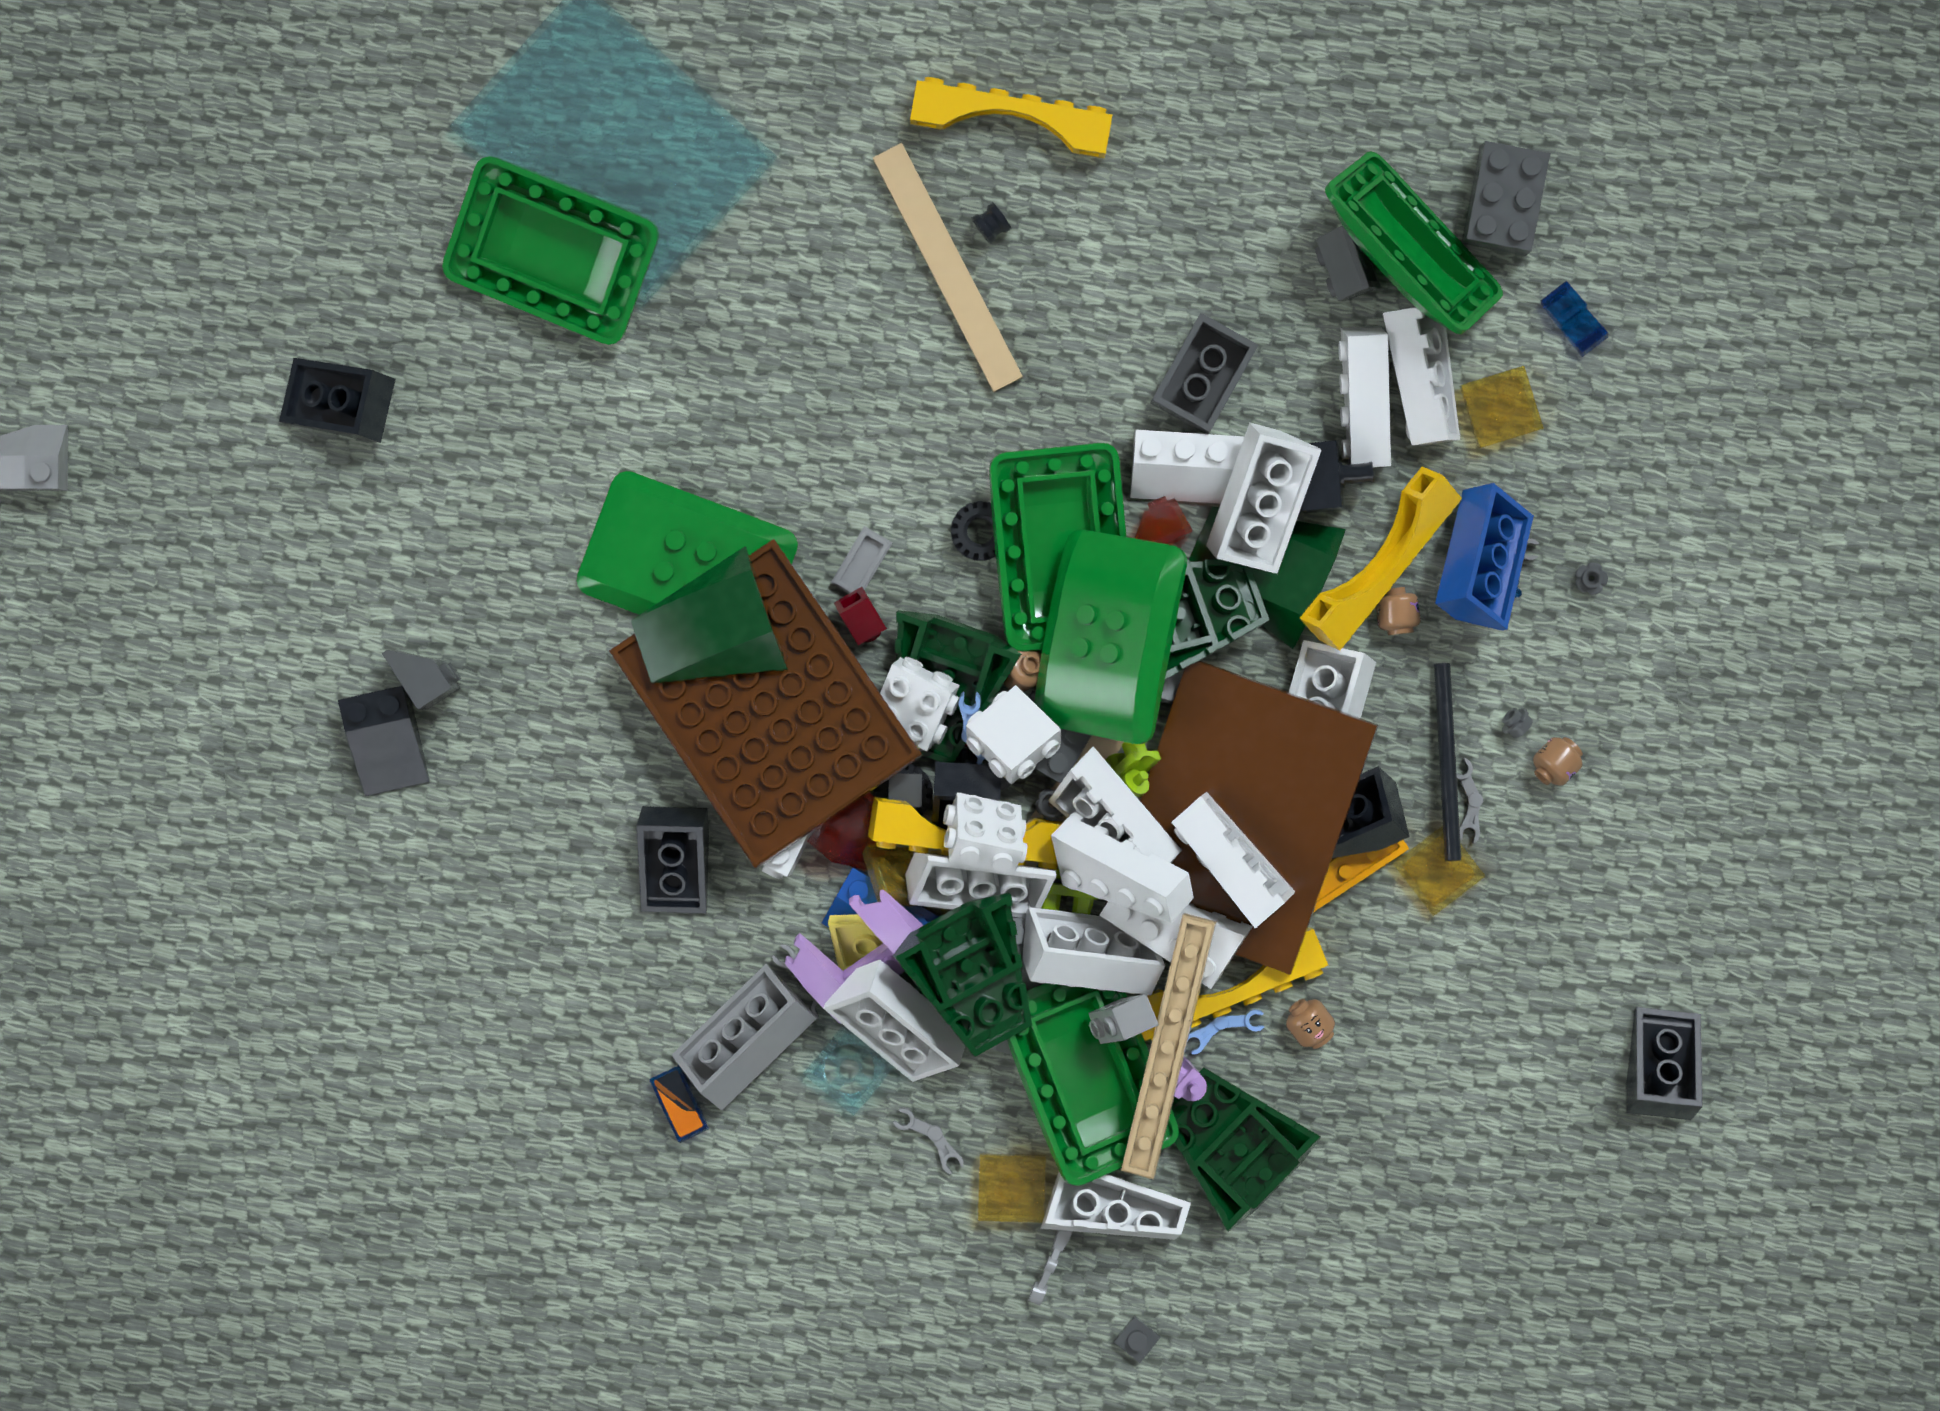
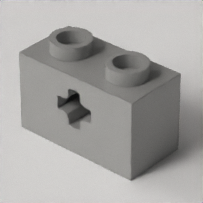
(1122, 1019)

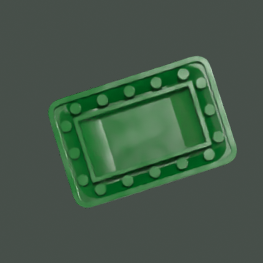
(1411, 244)
(550, 250)
(1035, 507)
(661, 539)
(1110, 635)
(1076, 1085)

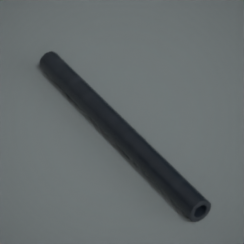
(1447, 762)

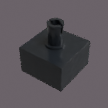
(1330, 477)
(964, 778)

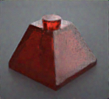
(1163, 523)
(846, 834)

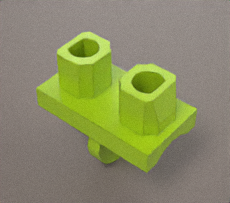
(1133, 766)
(1081, 903)

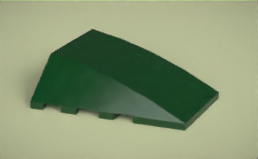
(1299, 578)
(1214, 610)
(710, 627)
(966, 654)
(971, 971)
(1238, 1147)

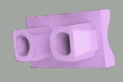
(1190, 1083)

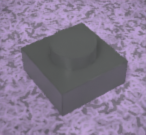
(1137, 1339)

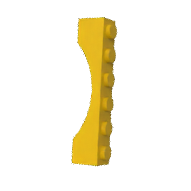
(944, 105)
(1421, 511)
(899, 823)
(1308, 964)

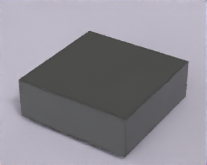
(906, 788)

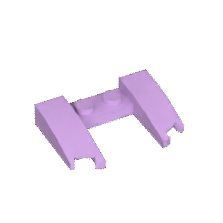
(885, 919)

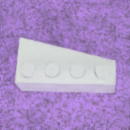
(1423, 376)
(1119, 871)
(1114, 1208)

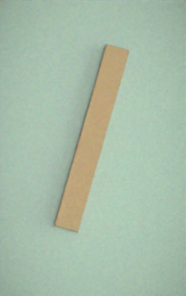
(947, 267)
(1168, 1045)

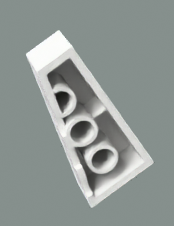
(1365, 395)
(1106, 800)
(1232, 859)
(1162, 935)

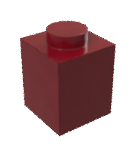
(860, 616)

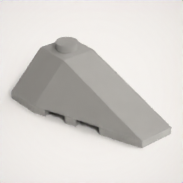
(34, 459)

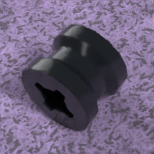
(991, 223)

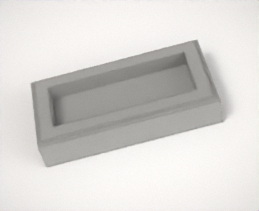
(861, 561)

